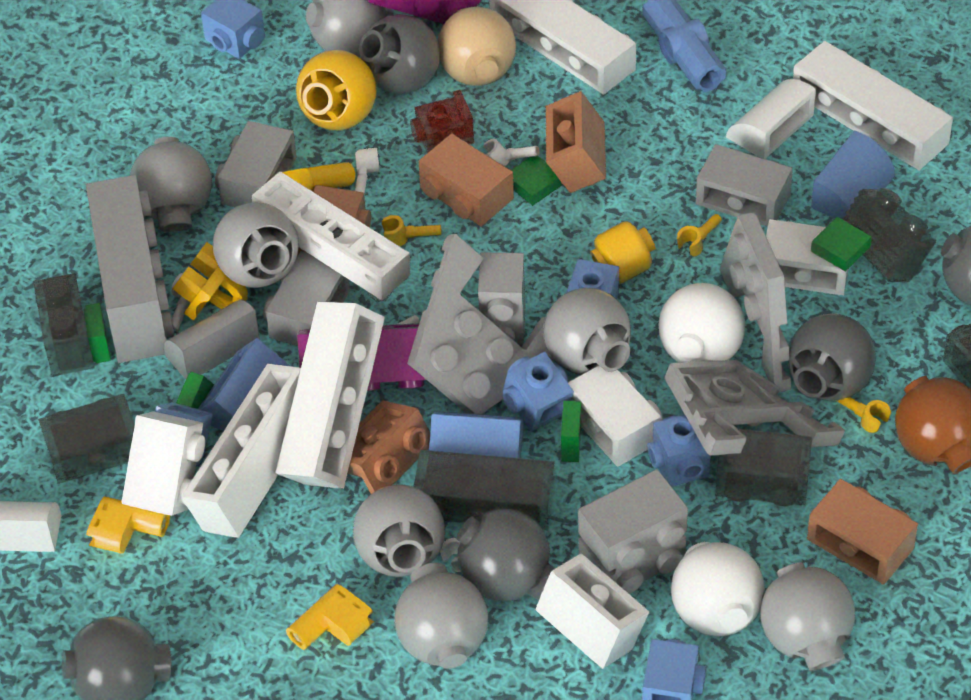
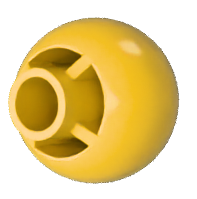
(336, 90)

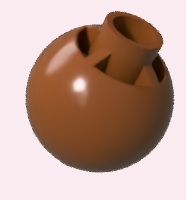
(936, 422)

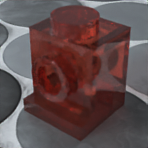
(441, 118)

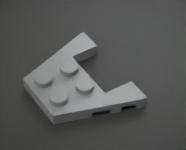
(754, 271)
(459, 345)
(730, 394)

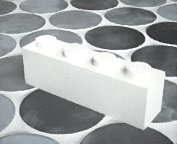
(572, 39)
(875, 105)
(330, 394)
(245, 456)

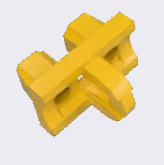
(200, 290)

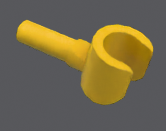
(399, 233)
(696, 235)
(866, 412)

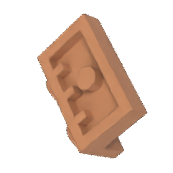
(388, 444)

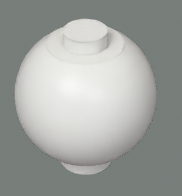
(701, 324)
(717, 588)

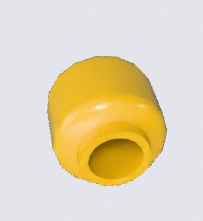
(625, 248)

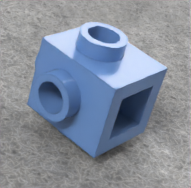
(536, 390)
(678, 451)

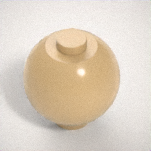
(476, 46)

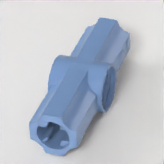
(684, 43)

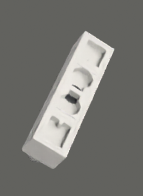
(338, 237)

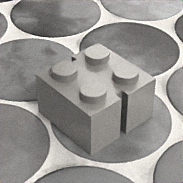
(635, 531)

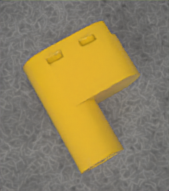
(329, 175)
(116, 522)
(336, 612)

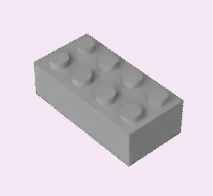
(129, 268)

